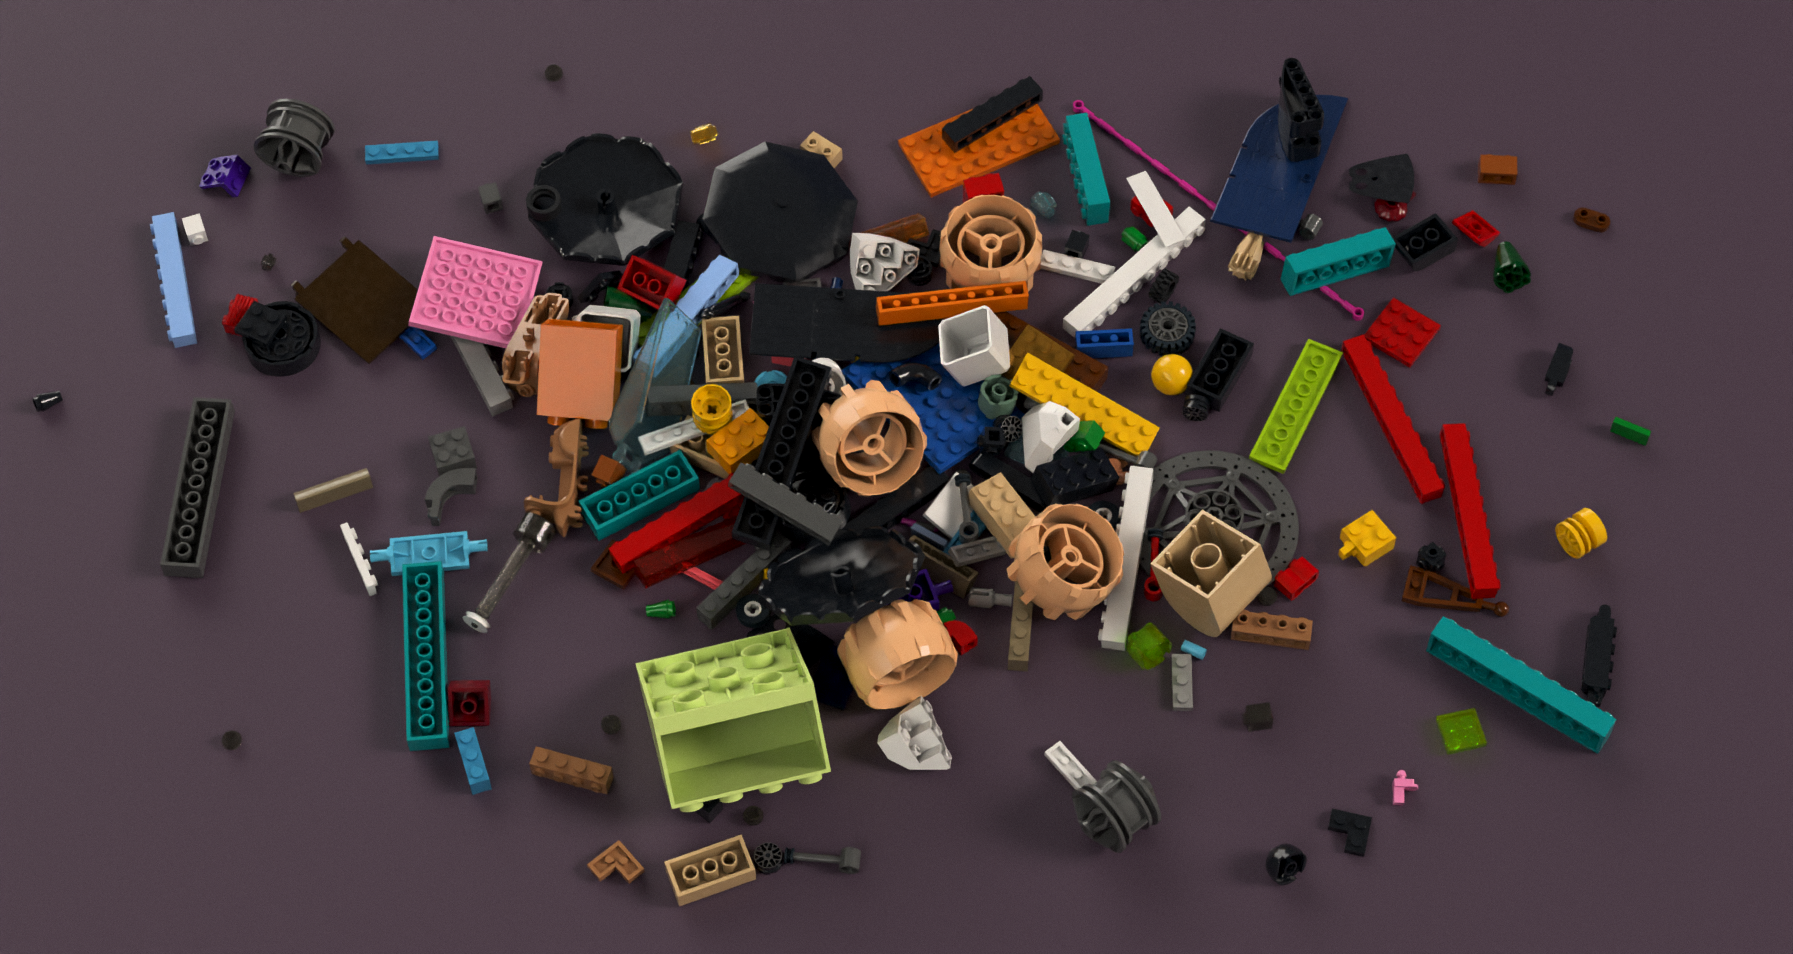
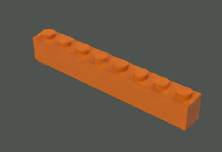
(951, 302)

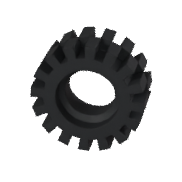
(1163, 286)

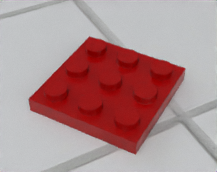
(1402, 332)

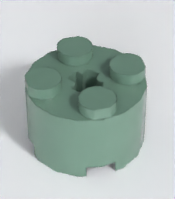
(997, 397)

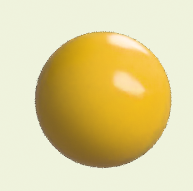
(1171, 374)

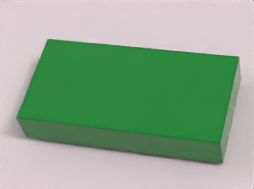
(1630, 431)

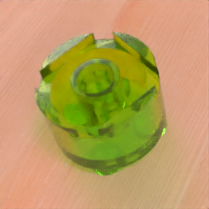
(1148, 646)

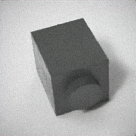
(490, 198)

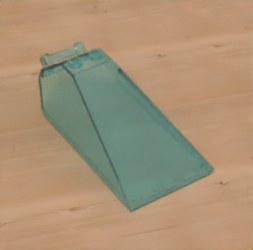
(663, 361)

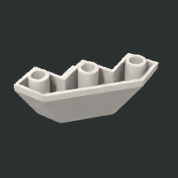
(880, 261)
(1045, 431)
(915, 739)

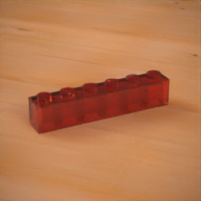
(686, 553)

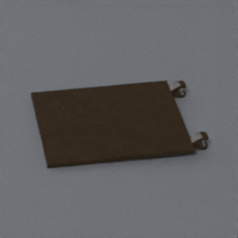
(360, 300)

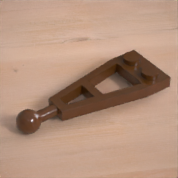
(1415, 588)

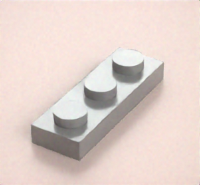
(976, 551)
(1182, 682)

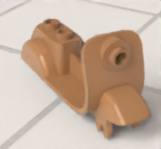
(521, 356)
(566, 455)

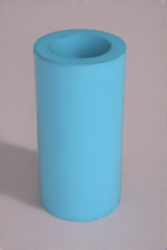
(1193, 649)

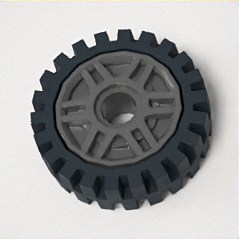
(1177, 319)

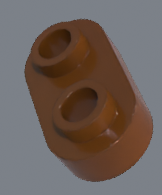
(1591, 220)

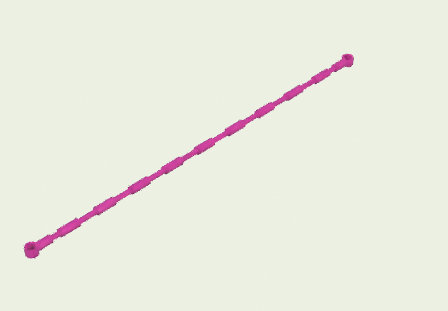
(1210, 204)

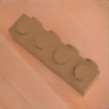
(1272, 630)
(571, 770)

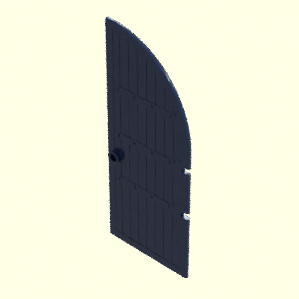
(1267, 186)

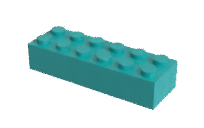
(1086, 169)
(1337, 261)
(639, 495)

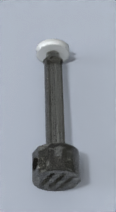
(534, 535)

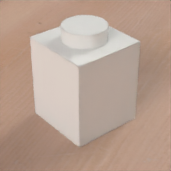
(195, 229)

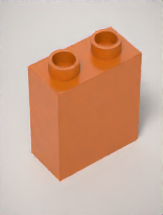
(579, 371)

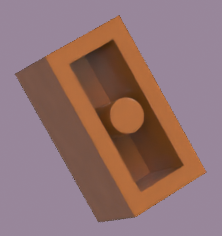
(1497, 169)
(608, 471)

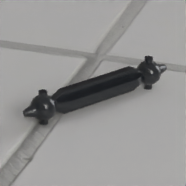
(725, 305)

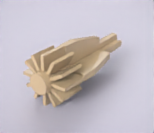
(1247, 256)

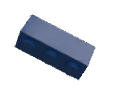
(1105, 343)

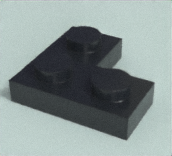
(930, 249)
(598, 284)
(1355, 827)

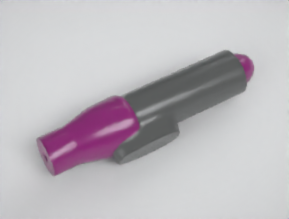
(909, 522)

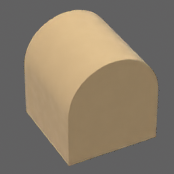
(1211, 573)

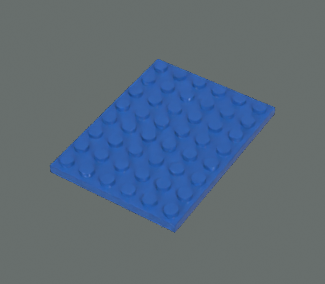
(946, 414)

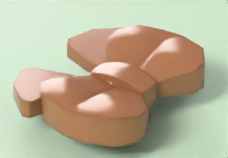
(1118, 465)

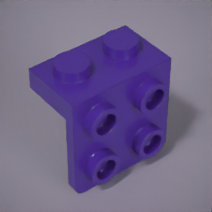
(227, 173)

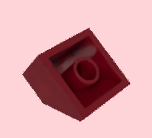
(469, 702)

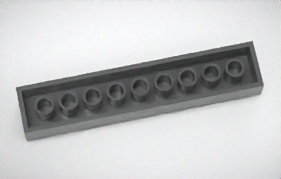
(197, 488)

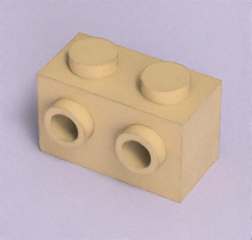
(818, 144)

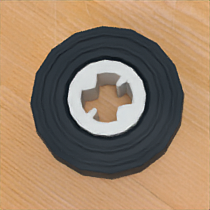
(1108, 509)
(744, 609)

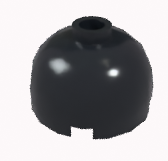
(1284, 863)

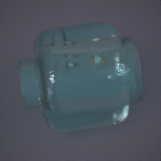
(1043, 205)

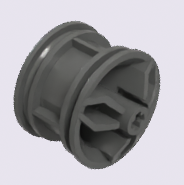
(294, 137)
(1116, 806)

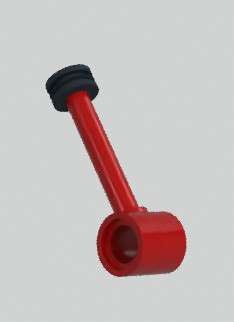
(1154, 535)

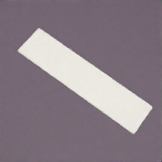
(1155, 208)

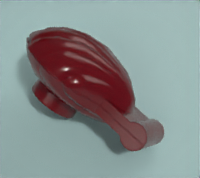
(1391, 210)

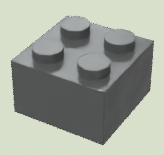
(452, 450)

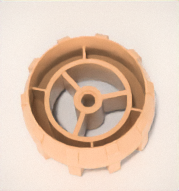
(990, 229)
(856, 424)
(1080, 548)
(897, 654)

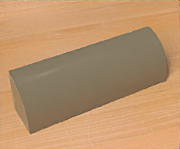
(333, 490)
(942, 568)

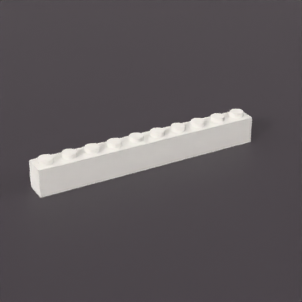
(1132, 276)
(1131, 535)

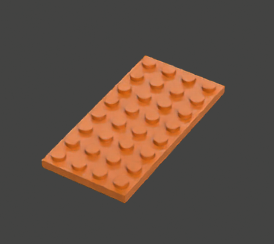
(943, 169)

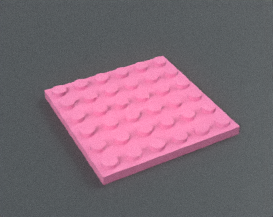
(474, 292)

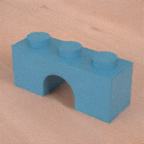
(473, 761)

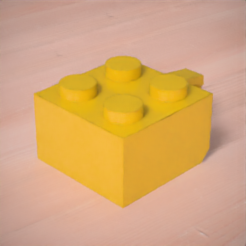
(1366, 539)

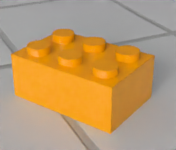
(738, 441)

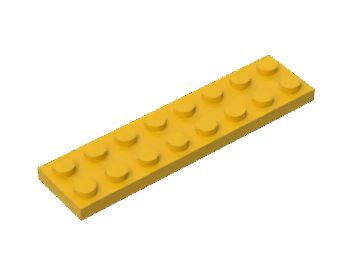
(1120, 425)

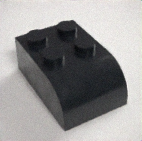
(1425, 242)

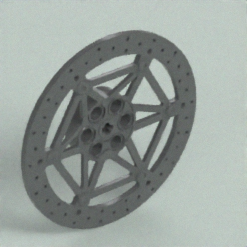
(1245, 467)

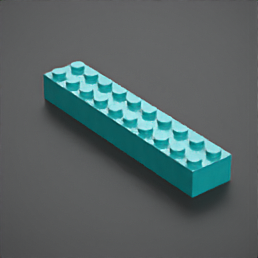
(425, 656)
(1521, 684)

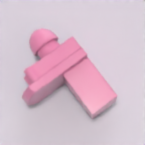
(1400, 785)

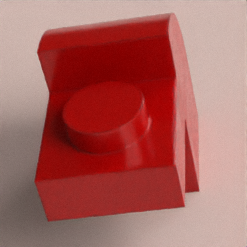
(961, 636)

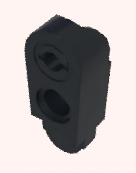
(1558, 368)

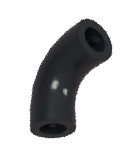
(915, 372)

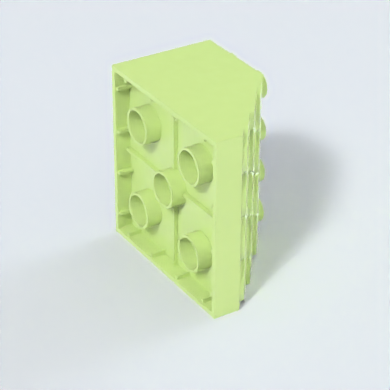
(733, 719)

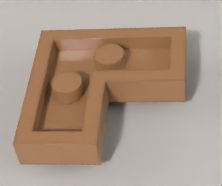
(616, 858)

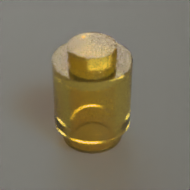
(703, 133)

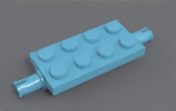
(449, 548)

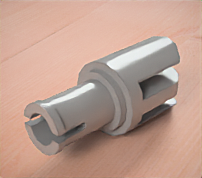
(987, 598)

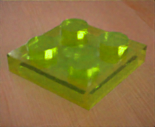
(1461, 731)

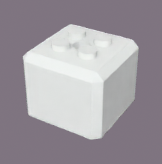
(631, 324)
(974, 345)

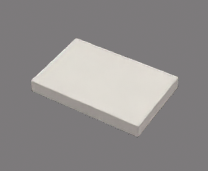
(946, 509)

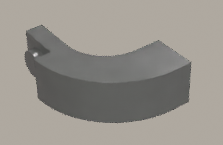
(447, 485)

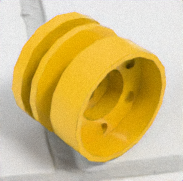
(711, 408)
(1581, 533)

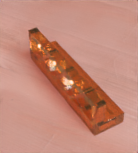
(903, 229)

